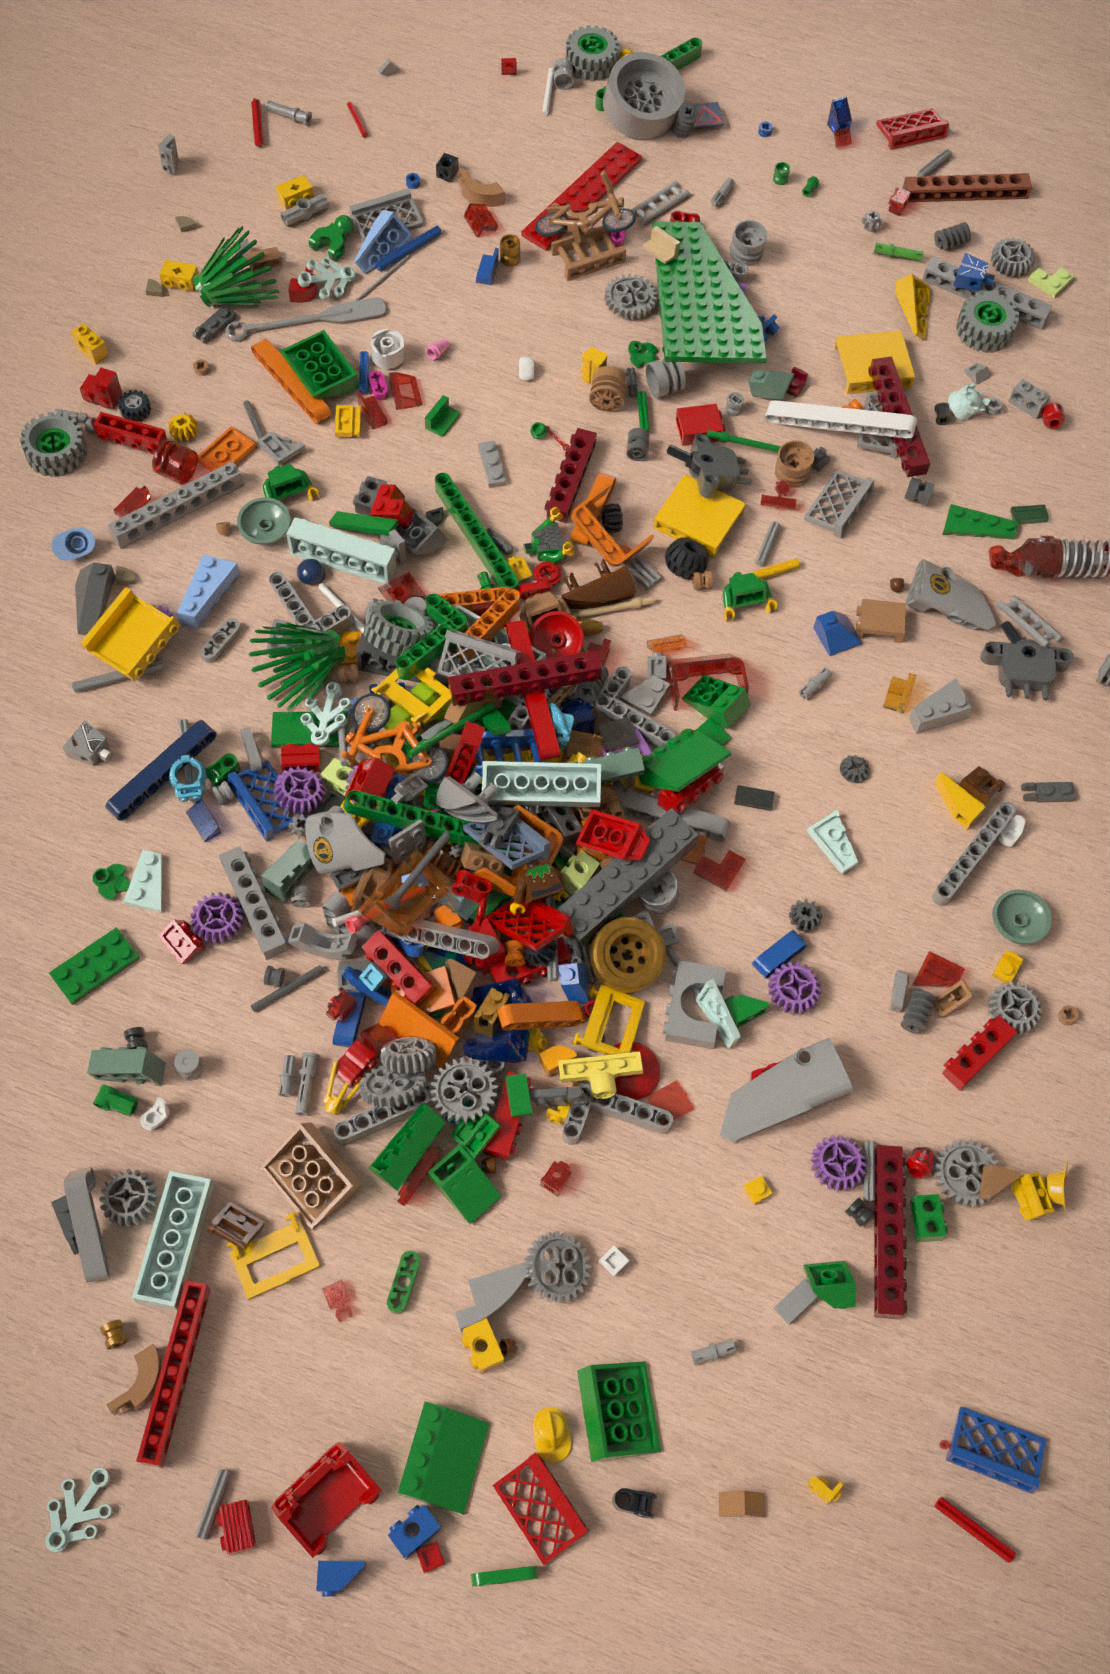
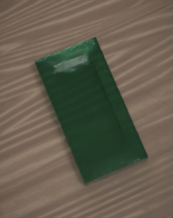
(1029, 514)

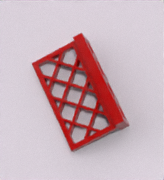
(910, 135)
(538, 912)
(559, 1501)

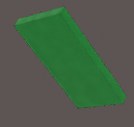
(290, 730)

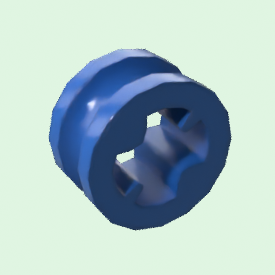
(762, 129)
(412, 177)

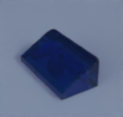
(203, 821)

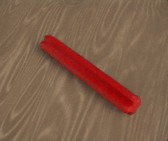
(257, 122)
(975, 1529)

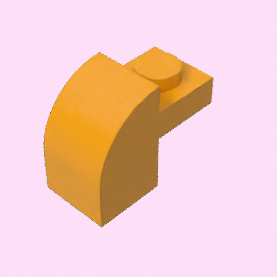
(551, 1056)

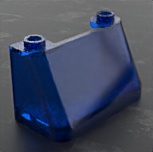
(505, 1046)

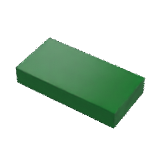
(518, 1095)

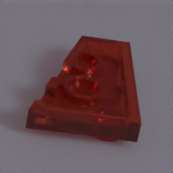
(418, 1174)

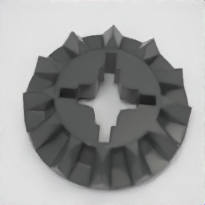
(851, 774)

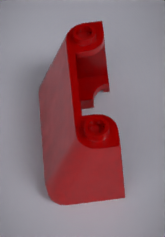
(324, 1498)

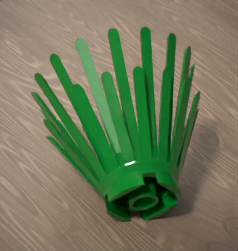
(220, 274)
(317, 655)

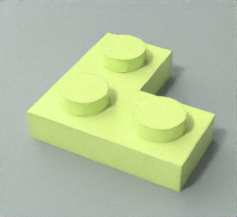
(1051, 284)

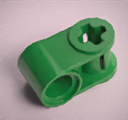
(220, 770)

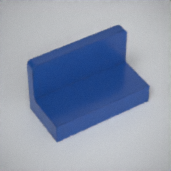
(488, 268)

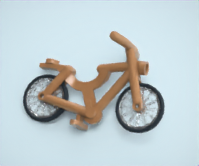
(615, 216)

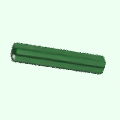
(643, 410)

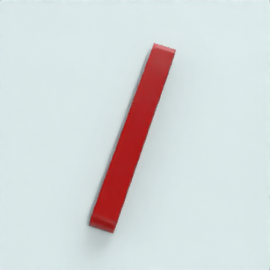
(535, 701)

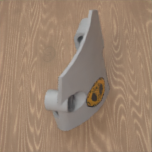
(950, 594)
(339, 844)

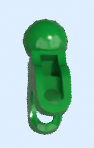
(333, 236)

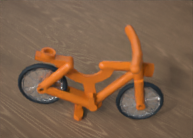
(372, 714)

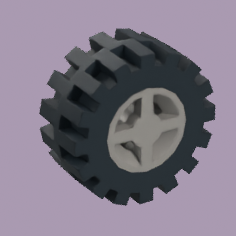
(134, 405)

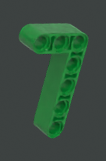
(432, 645)

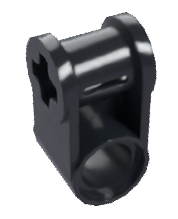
(636, 1502)

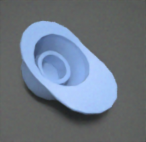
(73, 543)

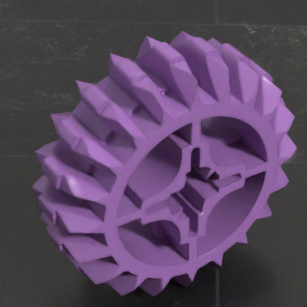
(300, 783)
(210, 929)
(808, 983)
(853, 1158)

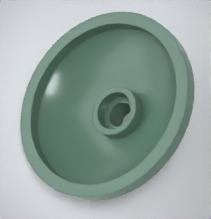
(260, 514)
(1027, 909)

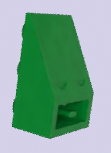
(718, 700)
(463, 1184)

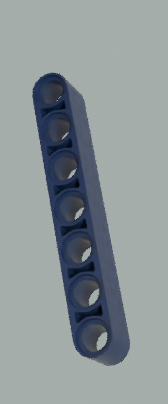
(157, 772)

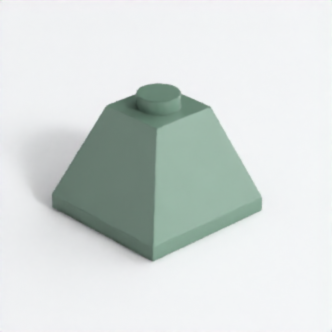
(770, 384)

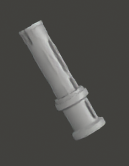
(293, 113)
(307, 1074)

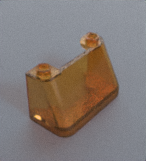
(412, 902)

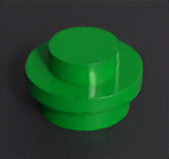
(538, 430)

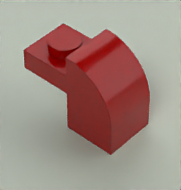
(302, 294)

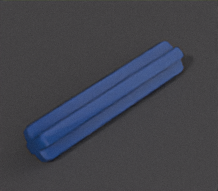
(364, 372)

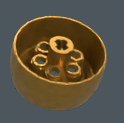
(636, 931)

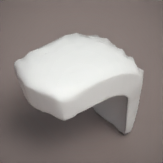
(526, 368)
(1012, 831)
(155, 1116)

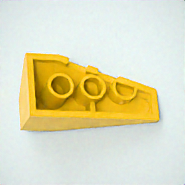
(914, 298)

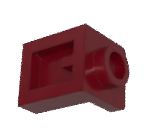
(798, 381)

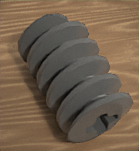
(684, 120)
(952, 236)
(590, 690)
(918, 1010)

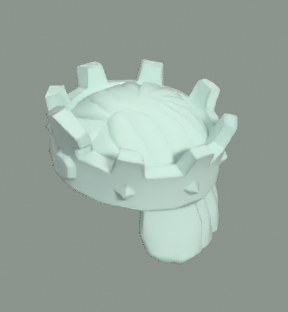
(967, 402)

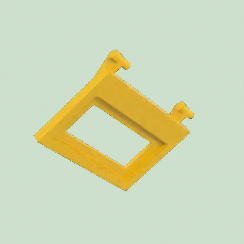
(410, 703)
(599, 1018)
(270, 1244)

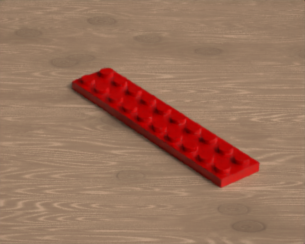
(588, 188)

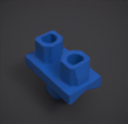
(770, 325)

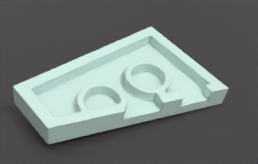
(832, 840)
(146, 884)
(718, 1013)

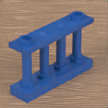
(514, 740)
(381, 831)

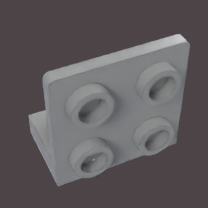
(406, 842)

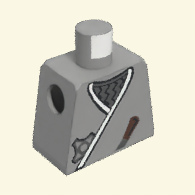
(87, 745)

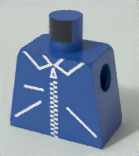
(972, 273)

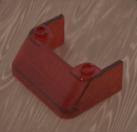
(683, 668)

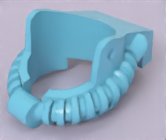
(562, 725)
(192, 791)

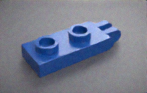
(380, 996)

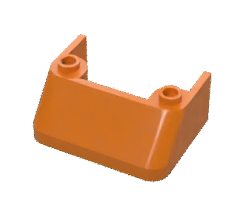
(585, 518)
(506, 884)

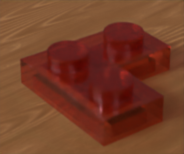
(720, 874)

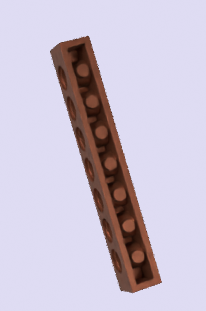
(968, 187)

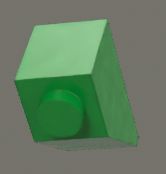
(745, 1009)

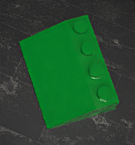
(321, 366)
(682, 760)
(618, 1411)
(443, 1458)

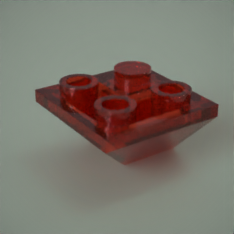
(402, 589)

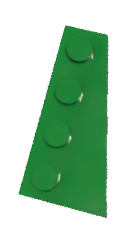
(976, 523)

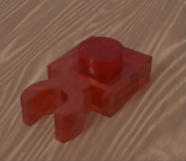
(337, 1297)

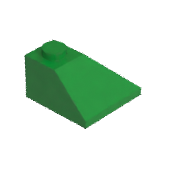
(832, 1283)

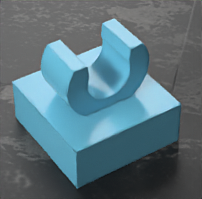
(373, 976)

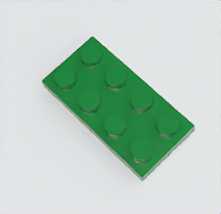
(94, 965)

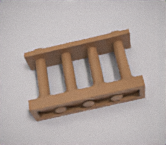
(588, 264)

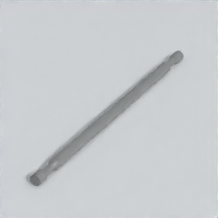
(382, 278)

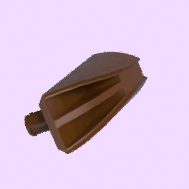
(604, 591)

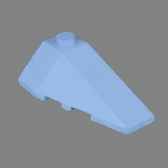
(384, 237)

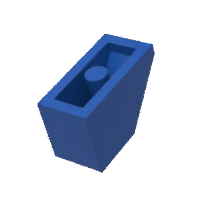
(574, 981)
(337, 1575)

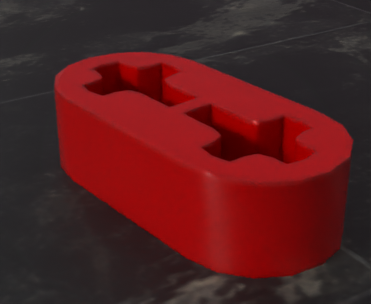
(530, 589)

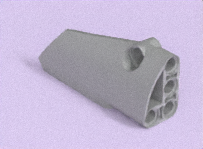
(786, 1091)

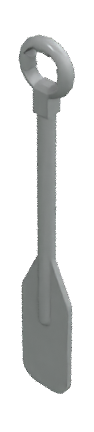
(337, 313)

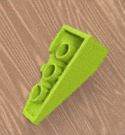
(424, 694)

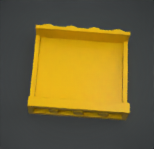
(860, 349)
(696, 517)
(130, 635)

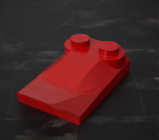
(613, 837)

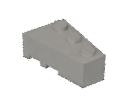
(941, 708)

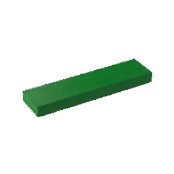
(363, 523)
(496, 723)

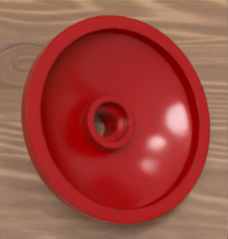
(556, 625)
(639, 1085)

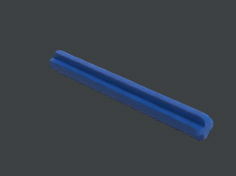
(408, 248)

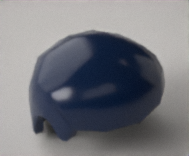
(310, 571)

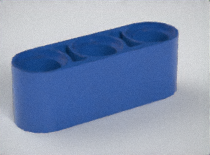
(779, 953)
(346, 1032)

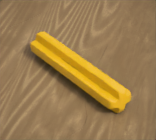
(777, 569)

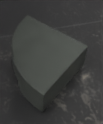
(435, 516)

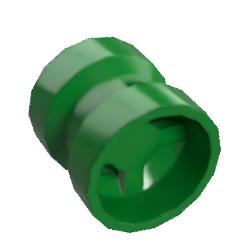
(781, 173)

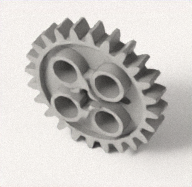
(630, 296)
(389, 1088)
(454, 1106)
(957, 1186)
(539, 1266)

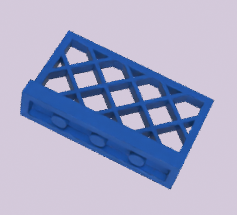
(251, 805)
(996, 1468)

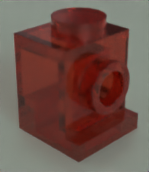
(899, 201)
(341, 1006)
(554, 1184)

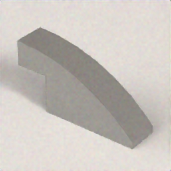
(492, 1294)

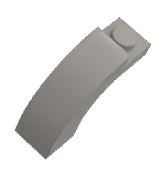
(321, 943)

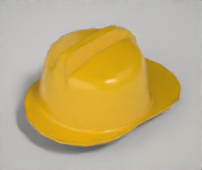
(1055, 1186)
(551, 1434)

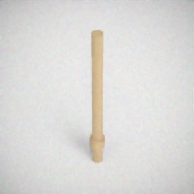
(635, 603)

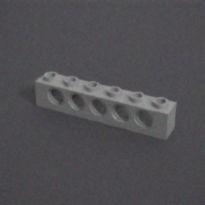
(231, 862)

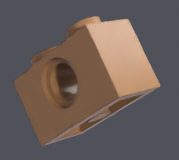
(477, 857)

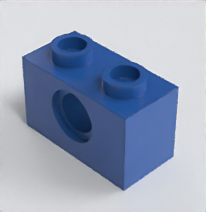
(428, 1528)

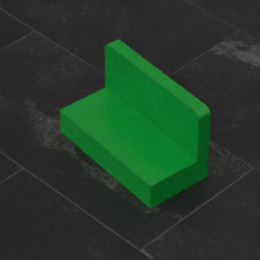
(441, 417)

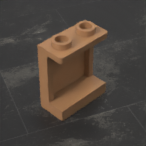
(881, 618)

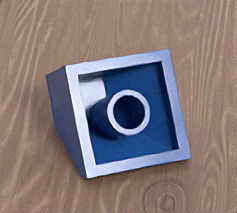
(836, 632)

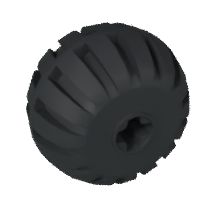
(686, 557)

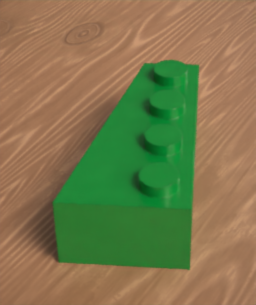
(407, 1147)

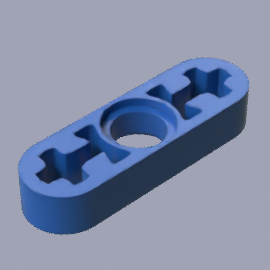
(409, 948)

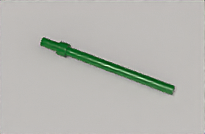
(724, 437)
(425, 745)

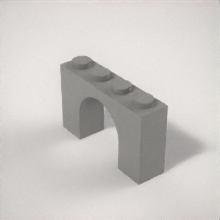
(681, 1027)

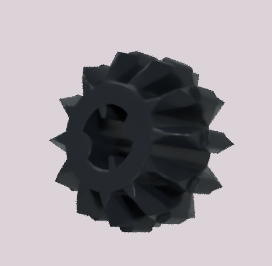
(612, 518)
(543, 955)

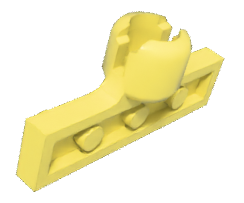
(600, 1071)

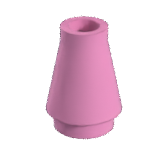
(437, 348)

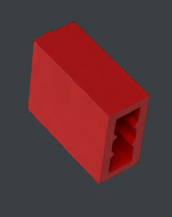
(697, 421)

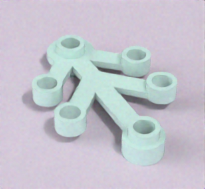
(344, 273)
(320, 735)
(76, 1513)

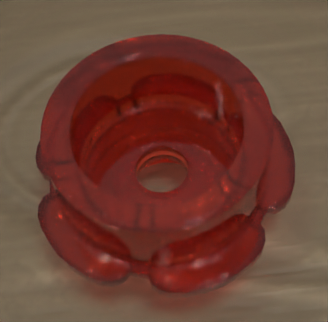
(782, 488)

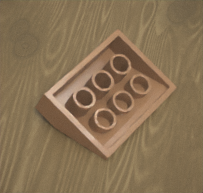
(311, 1174)

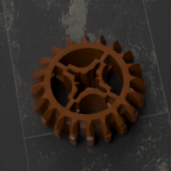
(443, 861)

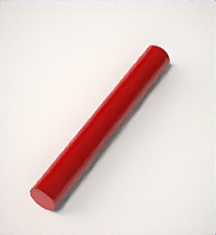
(357, 119)

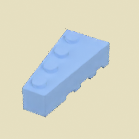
(205, 589)

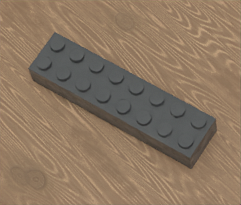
(625, 881)

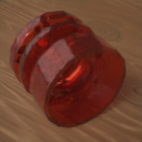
(174, 461)

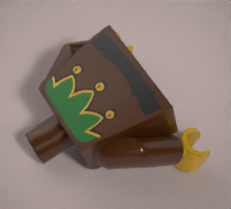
(537, 884)

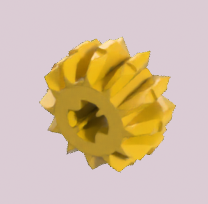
(183, 427)

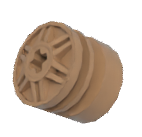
(608, 388)
(794, 463)

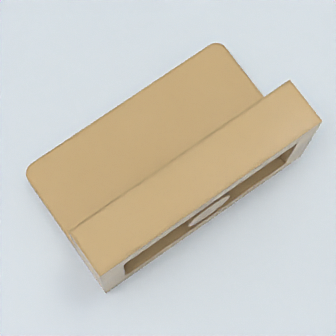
(662, 245)

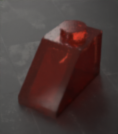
(376, 1037)

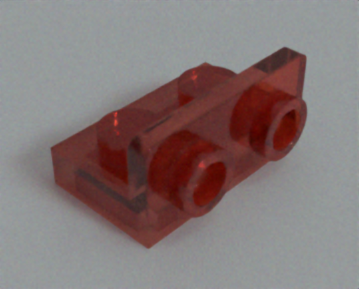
(479, 219)

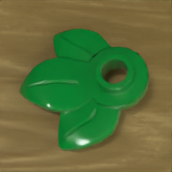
(643, 353)
(114, 880)

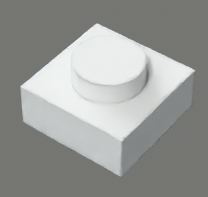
(613, 1261)

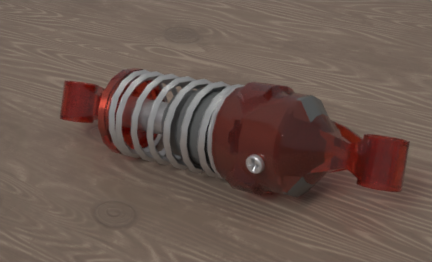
(1052, 558)

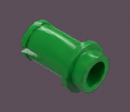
(812, 183)
(484, 580)

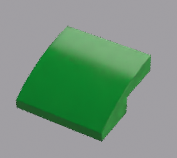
(476, 1135)

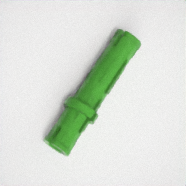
(891, 250)

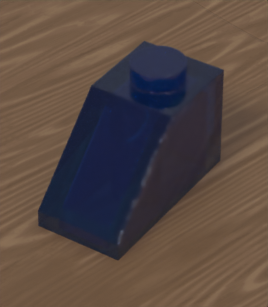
(839, 114)

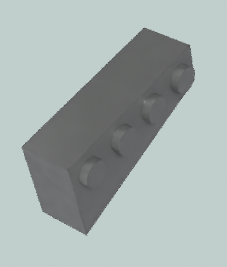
(376, 661)

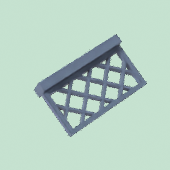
(521, 832)

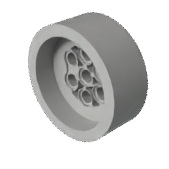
(643, 95)

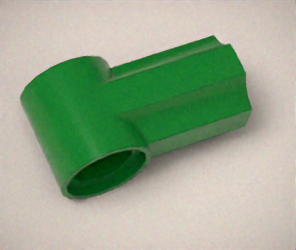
(110, 1099)

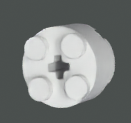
(387, 349)

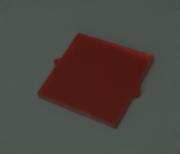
(671, 1099)

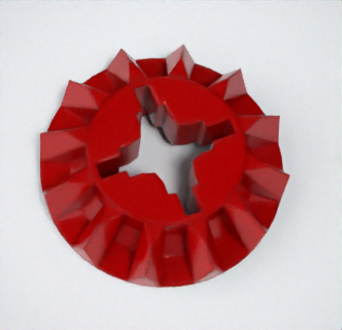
(550, 568)

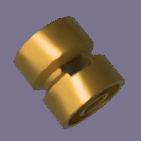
(509, 250)

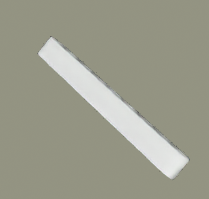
(841, 419)

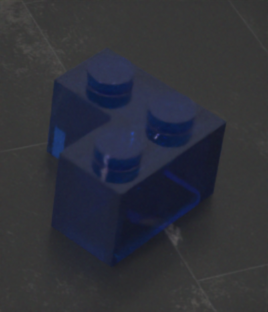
(582, 714)

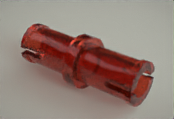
(778, 502)

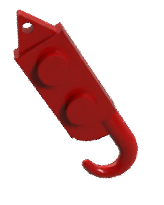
(476, 925)

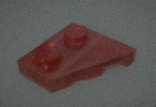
(938, 972)

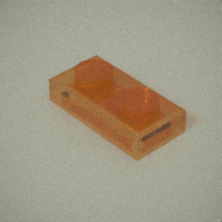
(673, 642)

